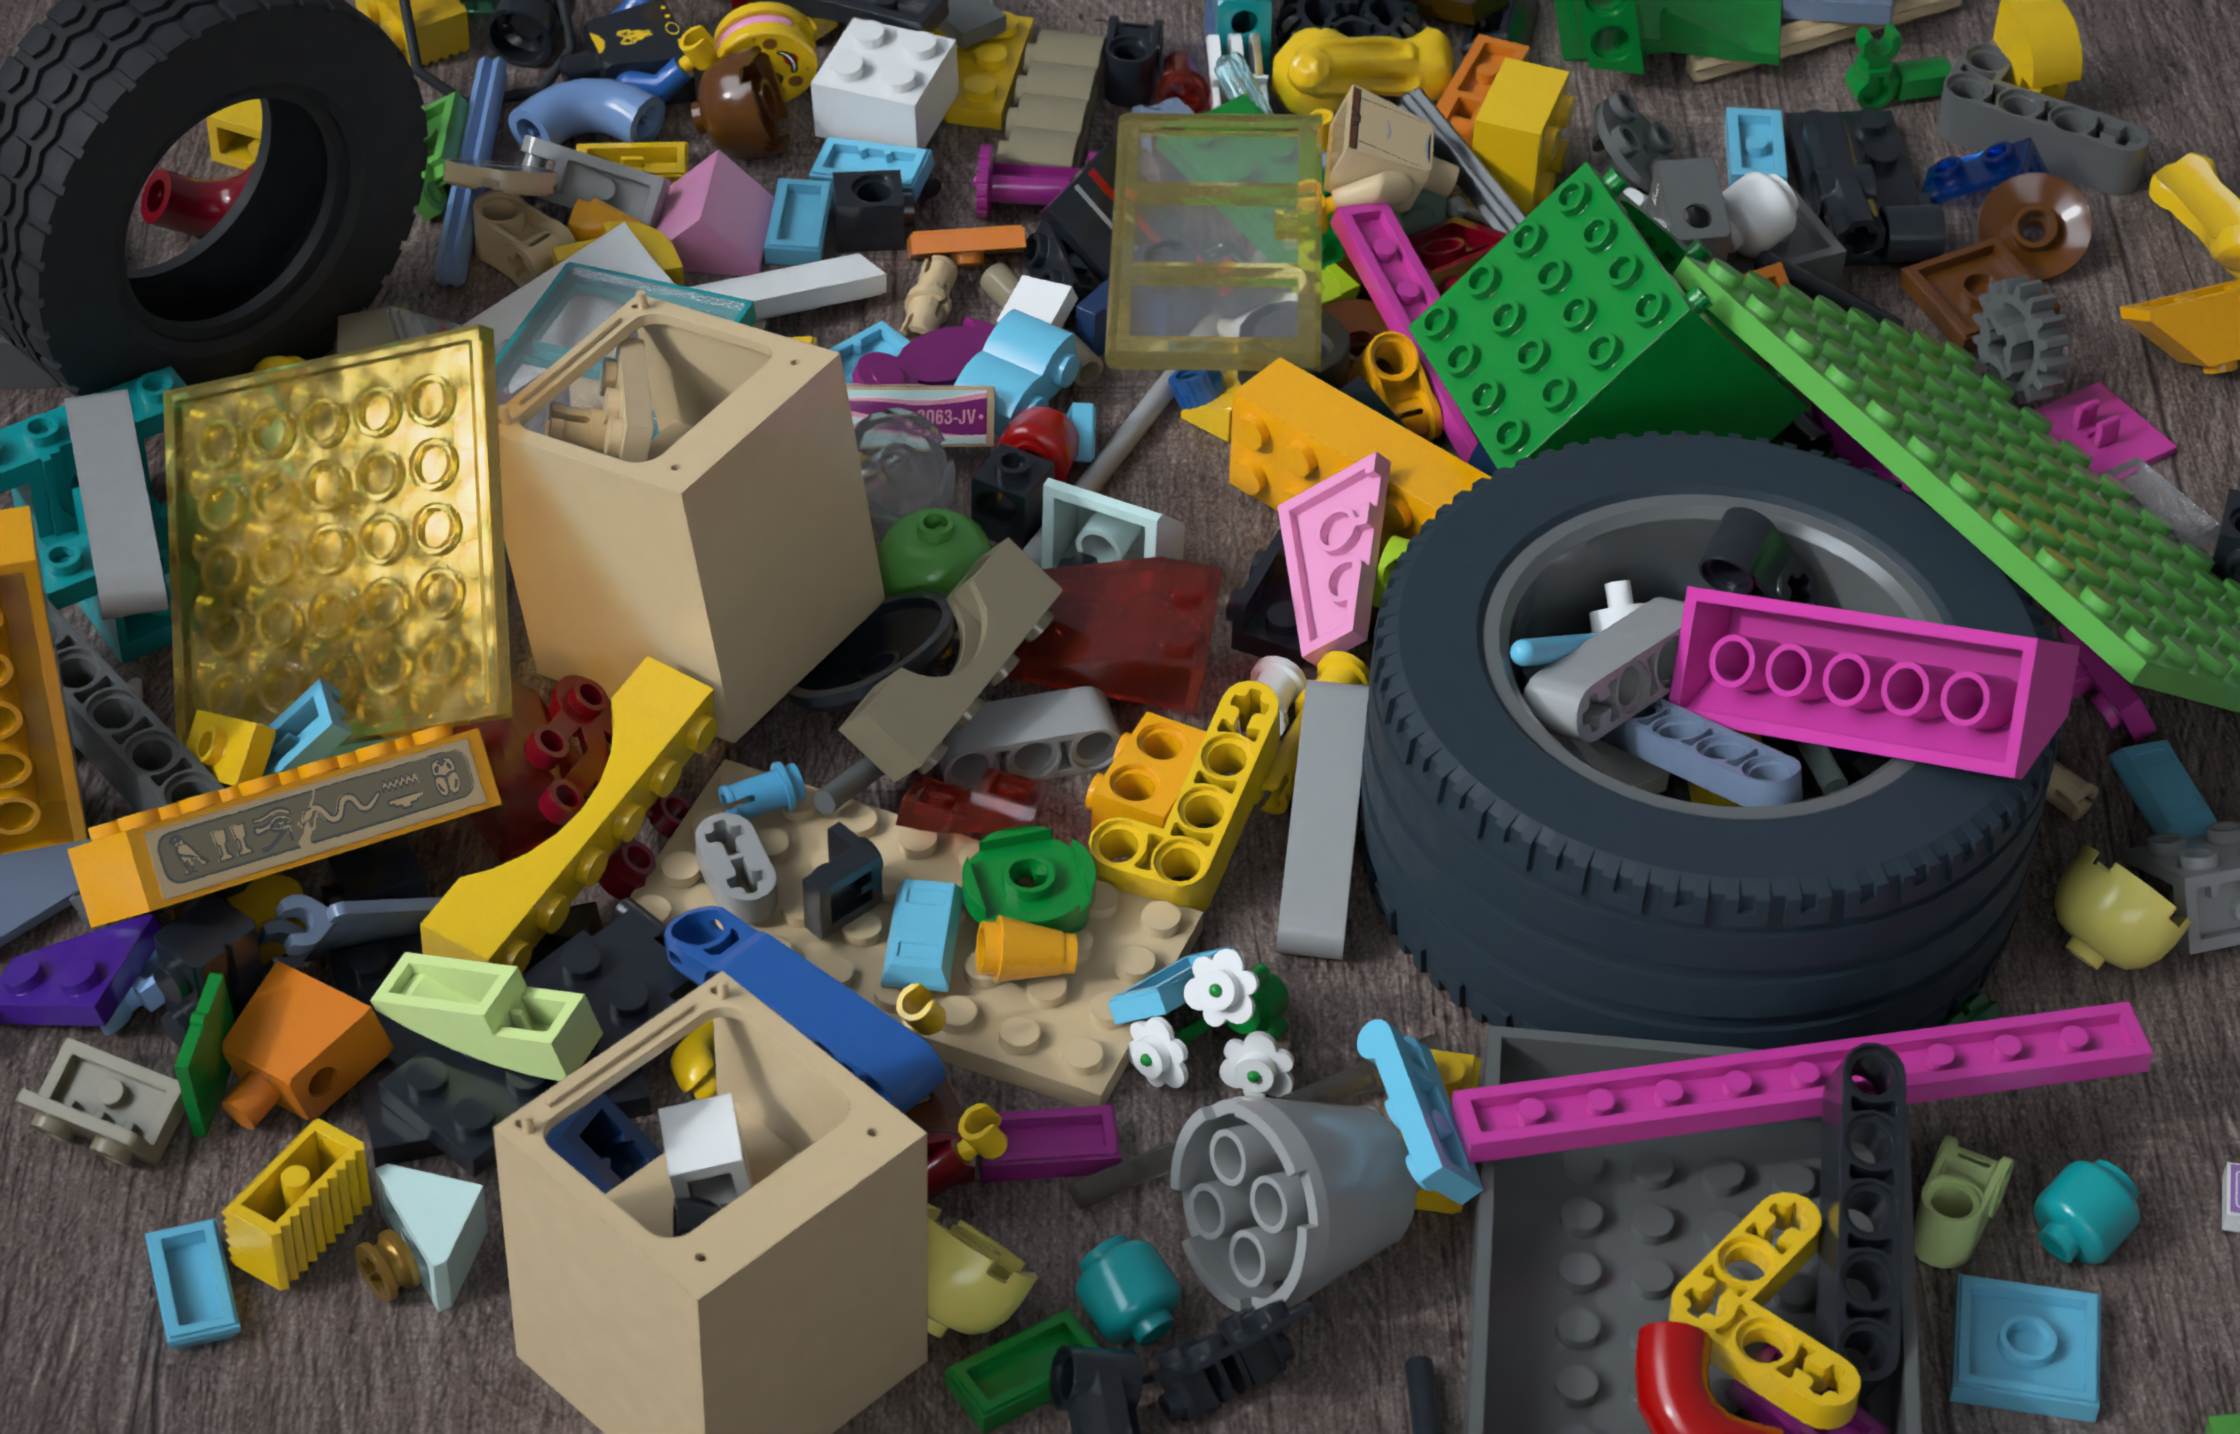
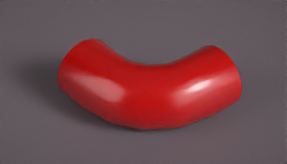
(1675, 1384)

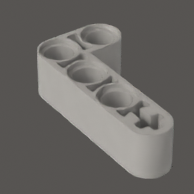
(1609, 674)

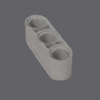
(1034, 737)

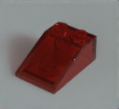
(1127, 630)

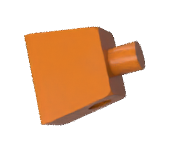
(299, 1047)

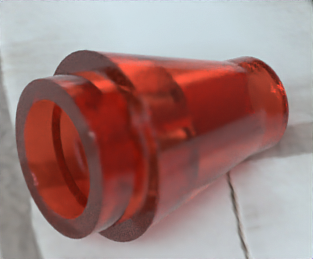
(1182, 80)

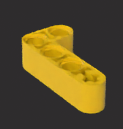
(1204, 798)

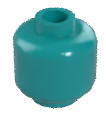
(2087, 1212)
(1128, 1290)

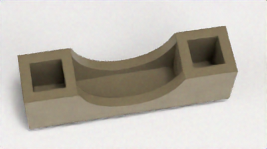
(910, 714)

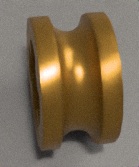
(387, 1265)

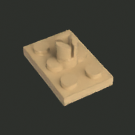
(624, 422)

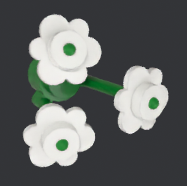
(1226, 993)

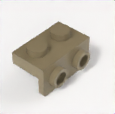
(107, 1101)

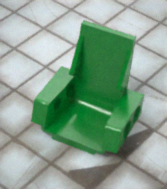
(1621, 32)

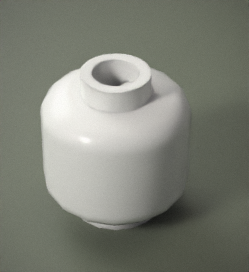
(1759, 212)

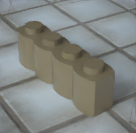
(1054, 100)

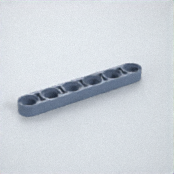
(1706, 753)

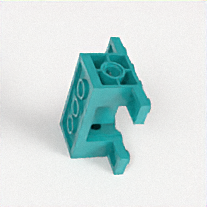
(42, 474)

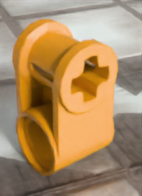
(1407, 390)

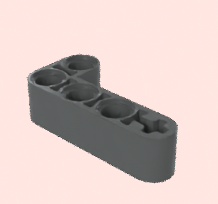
(2072, 140)

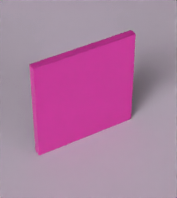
(2105, 428)

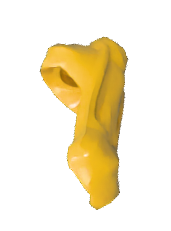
(1322, 64)
(2203, 205)

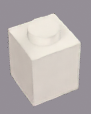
(706, 1150)

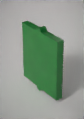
(200, 1063)

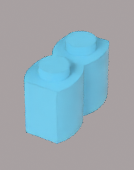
(1025, 364)

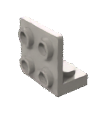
(2203, 881)

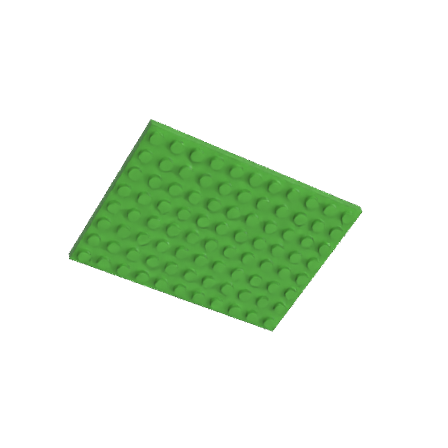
(2001, 483)

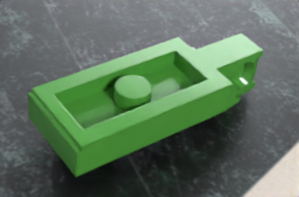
(445, 131)

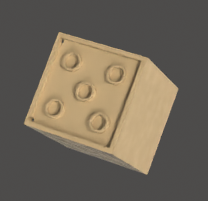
(721, 553)
(773, 1308)

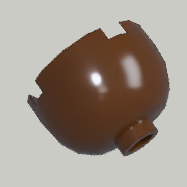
(742, 106)

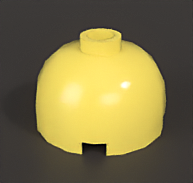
(2114, 915)
(970, 1279)

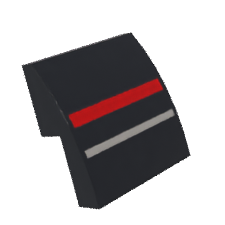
(1085, 212)

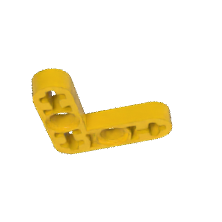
(1744, 1321)

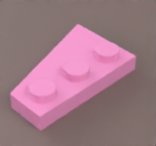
(1333, 555)

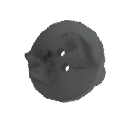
(1630, 140)

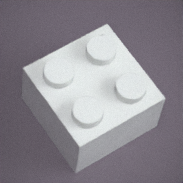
(885, 85)

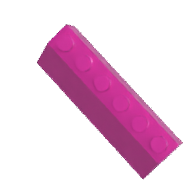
(1872, 681)

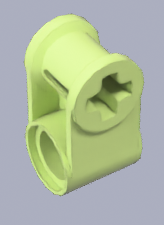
(1957, 1203)

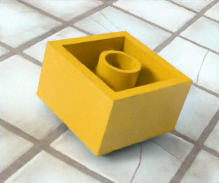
(1522, 130)

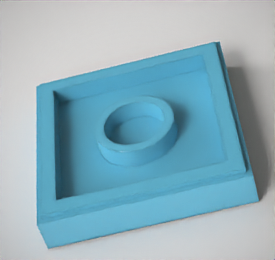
(2026, 1348)

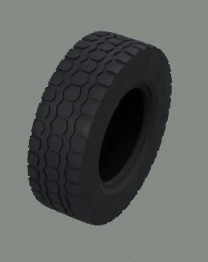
(307, 239)

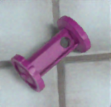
(1017, 182)

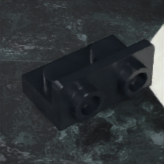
(1264, 608)

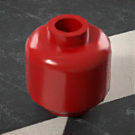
(1045, 435)

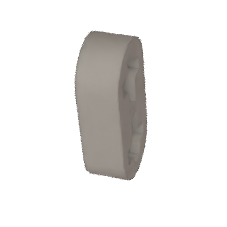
(747, 864)

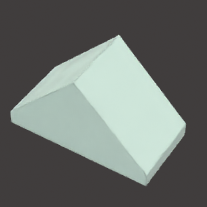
(440, 1223)

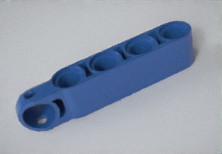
(824, 1010)

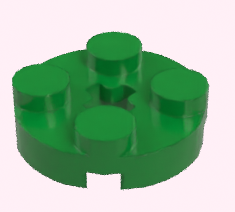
(1023, 851)

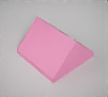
(717, 218)

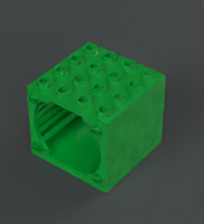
(1590, 335)

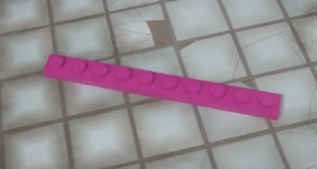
(1791, 1082)

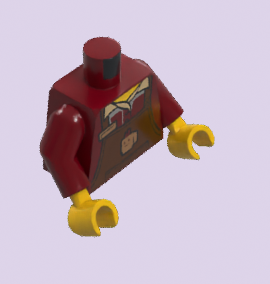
(951, 1135)

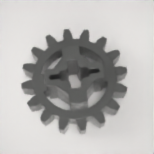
(2022, 338)

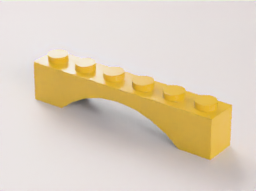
(507, 910)

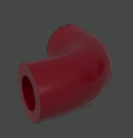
(189, 202)

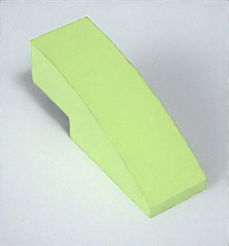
(490, 1014)

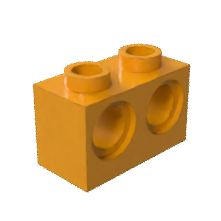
(1145, 772)

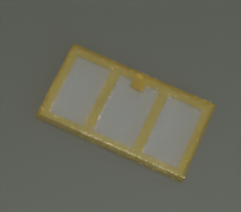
(1216, 242)

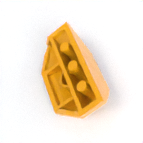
(2193, 325)

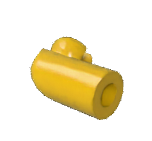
(695, 1061)

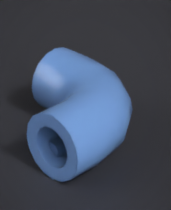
(589, 107)

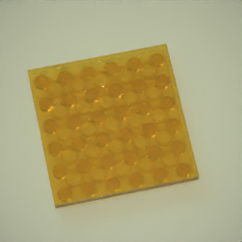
(343, 536)

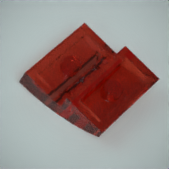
(995, 804)

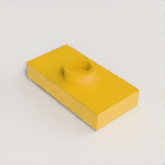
(230, 747)

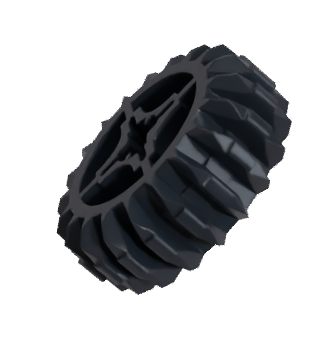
(1349, 17)

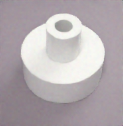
(1619, 605)

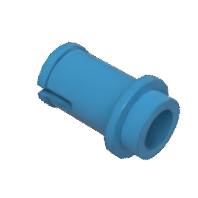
(765, 792)

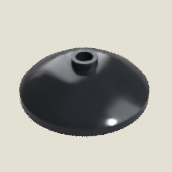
(903, 632)

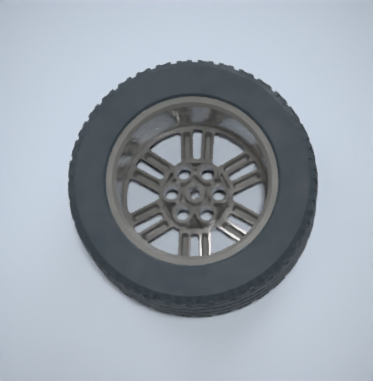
(1634, 910)

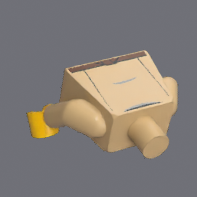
(1379, 155)

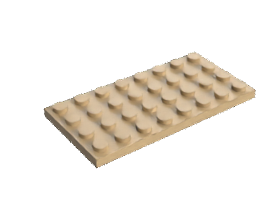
(1028, 1032)

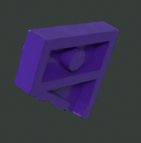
(77, 978)

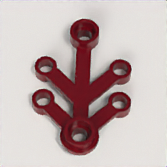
(585, 712)

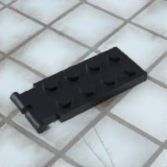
(462, 1098)

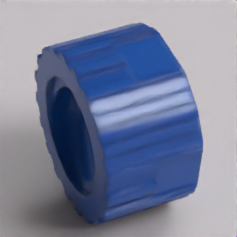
(1196, 387)

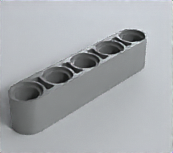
(116, 504)
(1323, 821)

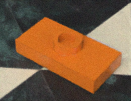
(966, 245)

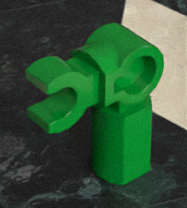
(1877, 80)

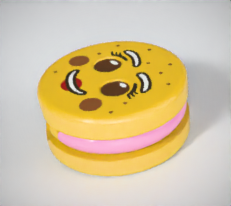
(781, 34)

